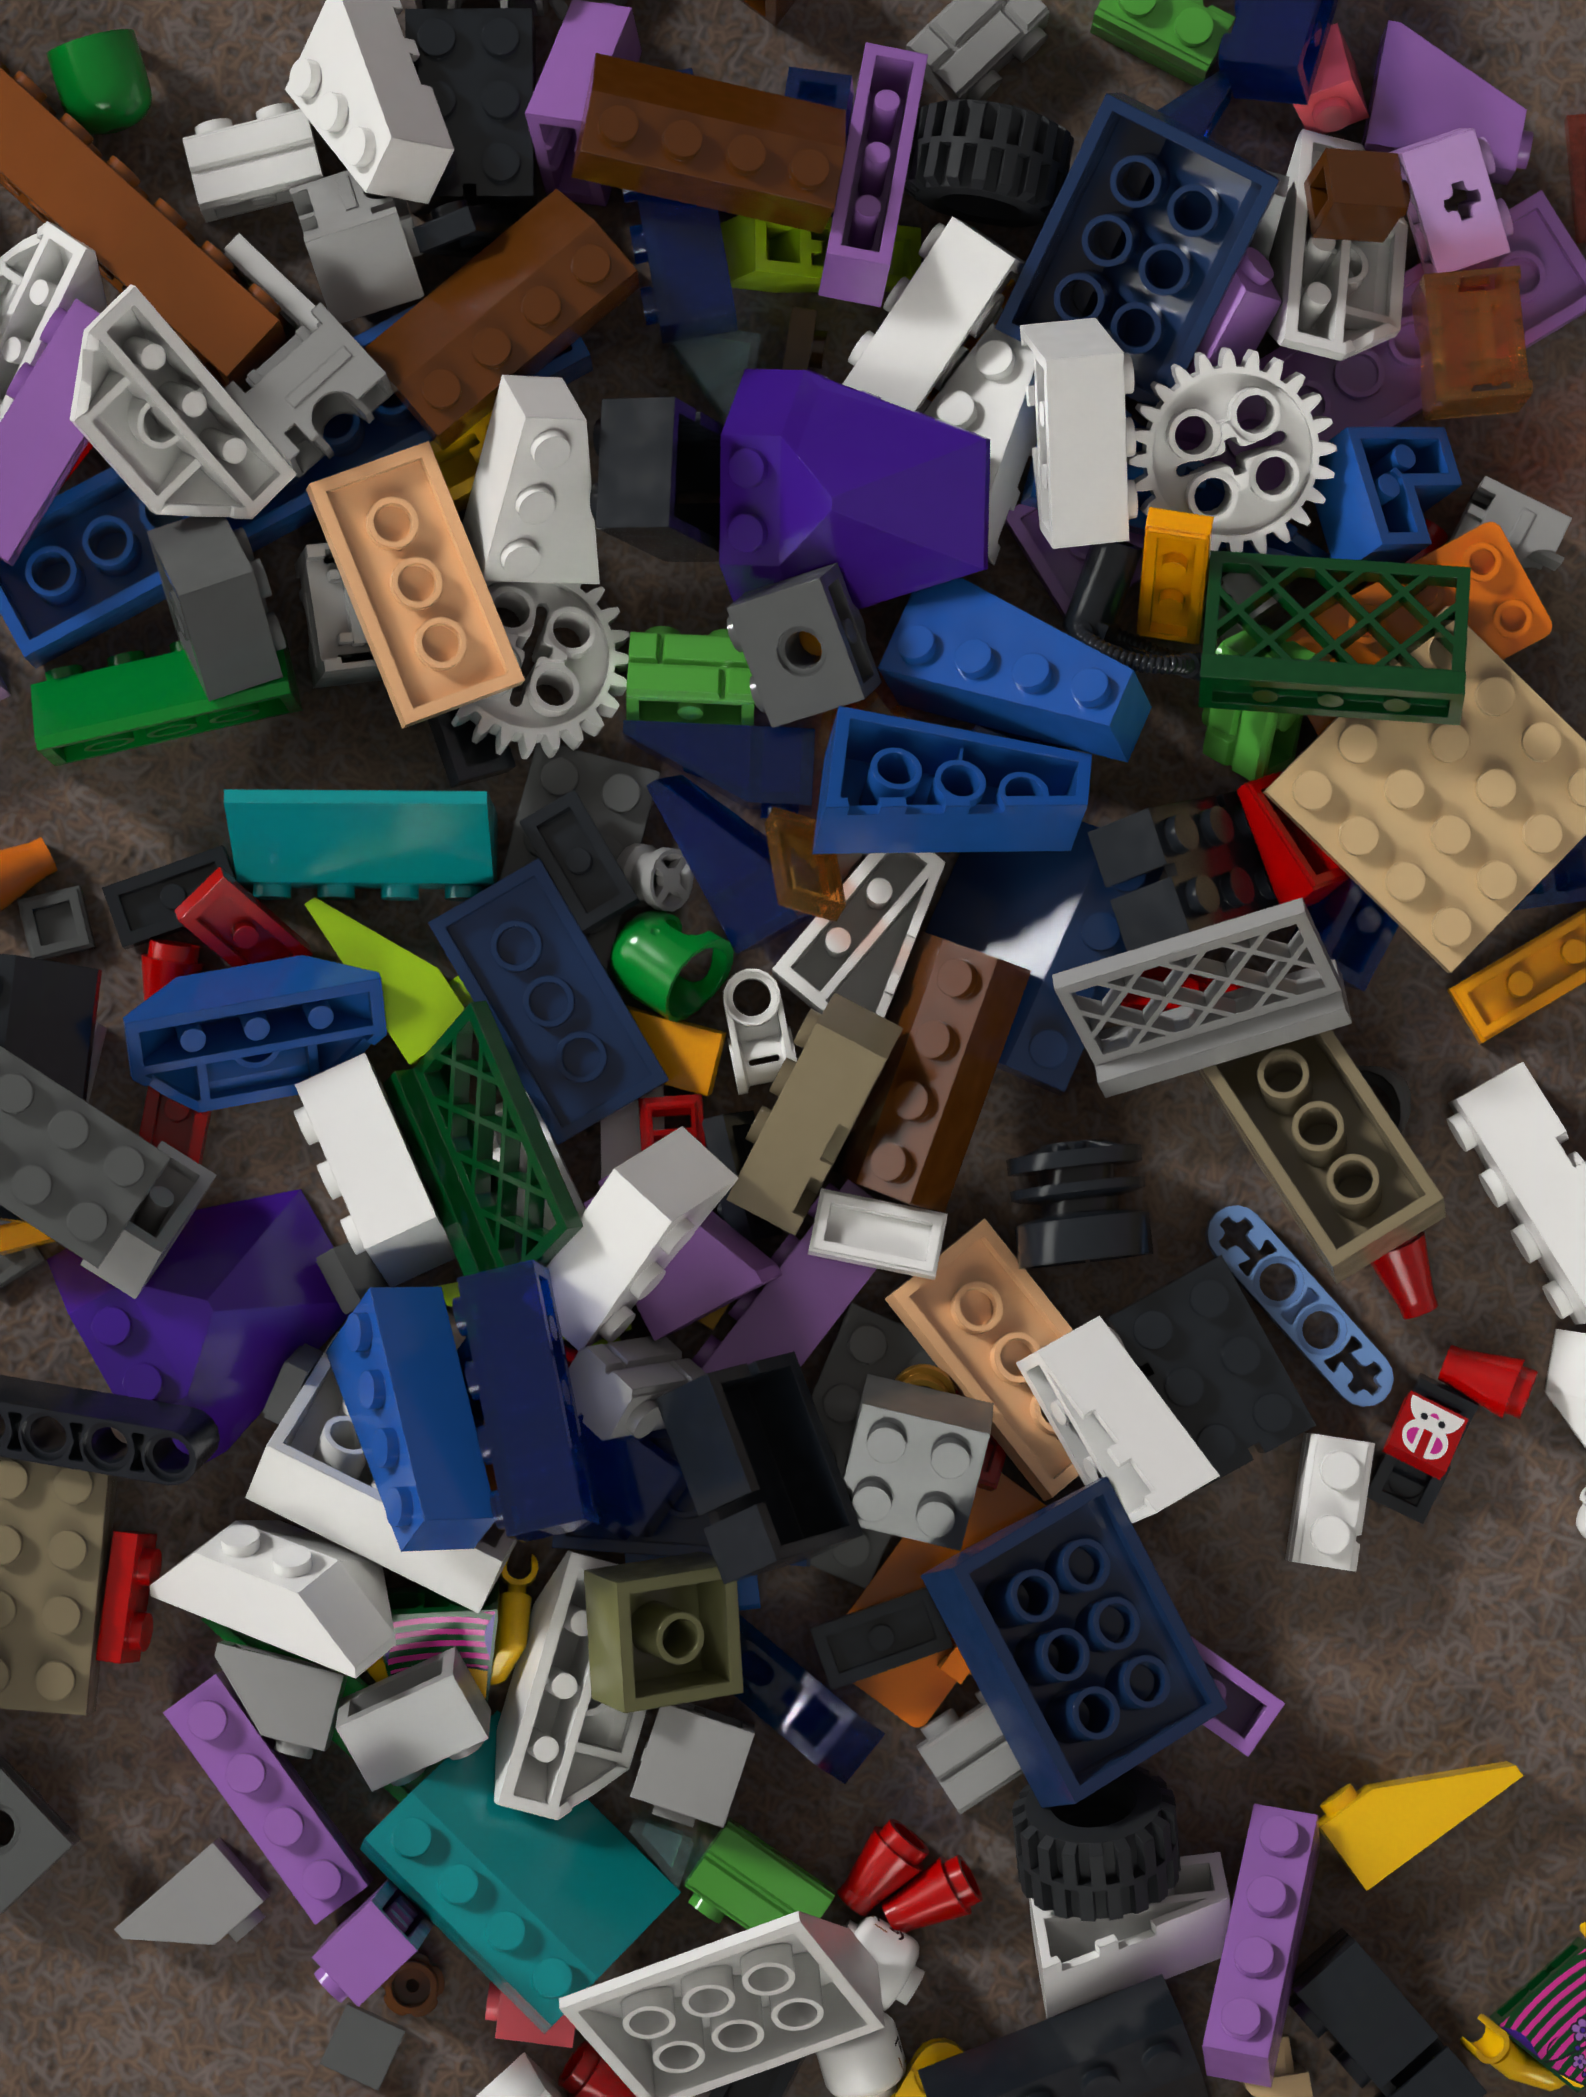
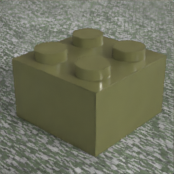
(662, 1632)

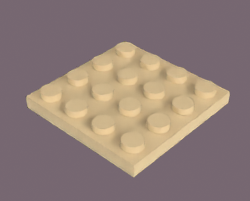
(1443, 816)

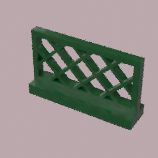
(1342, 686)
(458, 1155)

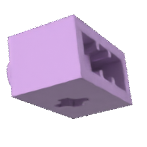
(1443, 236)

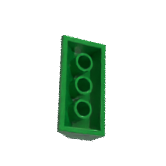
(144, 704)

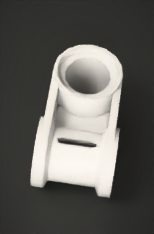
(757, 1035)

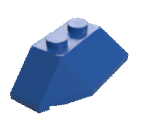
(252, 1030)

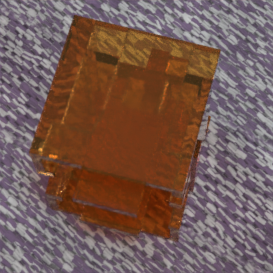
(1471, 337)

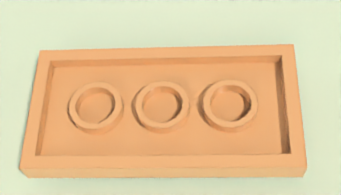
(415, 584)
(975, 1328)

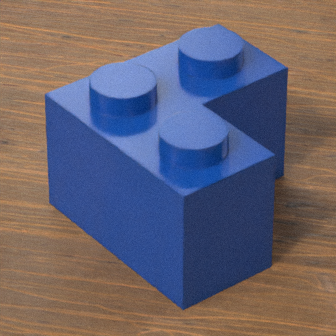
(1383, 489)

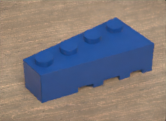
(1011, 672)
(944, 789)

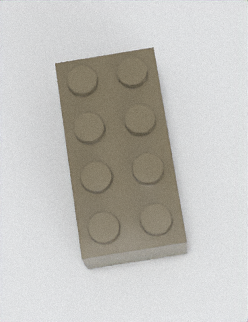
(1327, 1150)
(52, 1584)

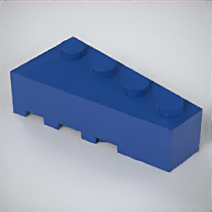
(414, 1417)

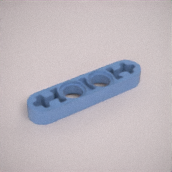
(1304, 1300)

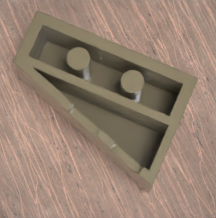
(813, 1111)

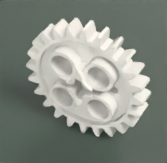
(1214, 397)
(581, 674)

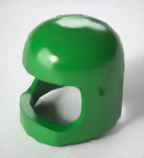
(102, 80)
(651, 955)

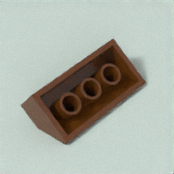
(711, 144)
(503, 316)
(935, 1081)

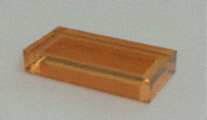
(803, 879)

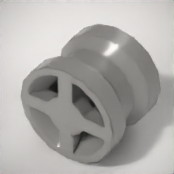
(657, 875)

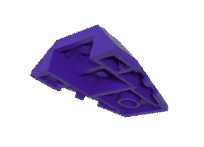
(847, 481)
(214, 1314)

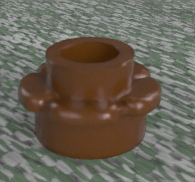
(417, 2002)

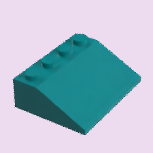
(362, 842)
(517, 1892)

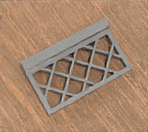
(1211, 1023)

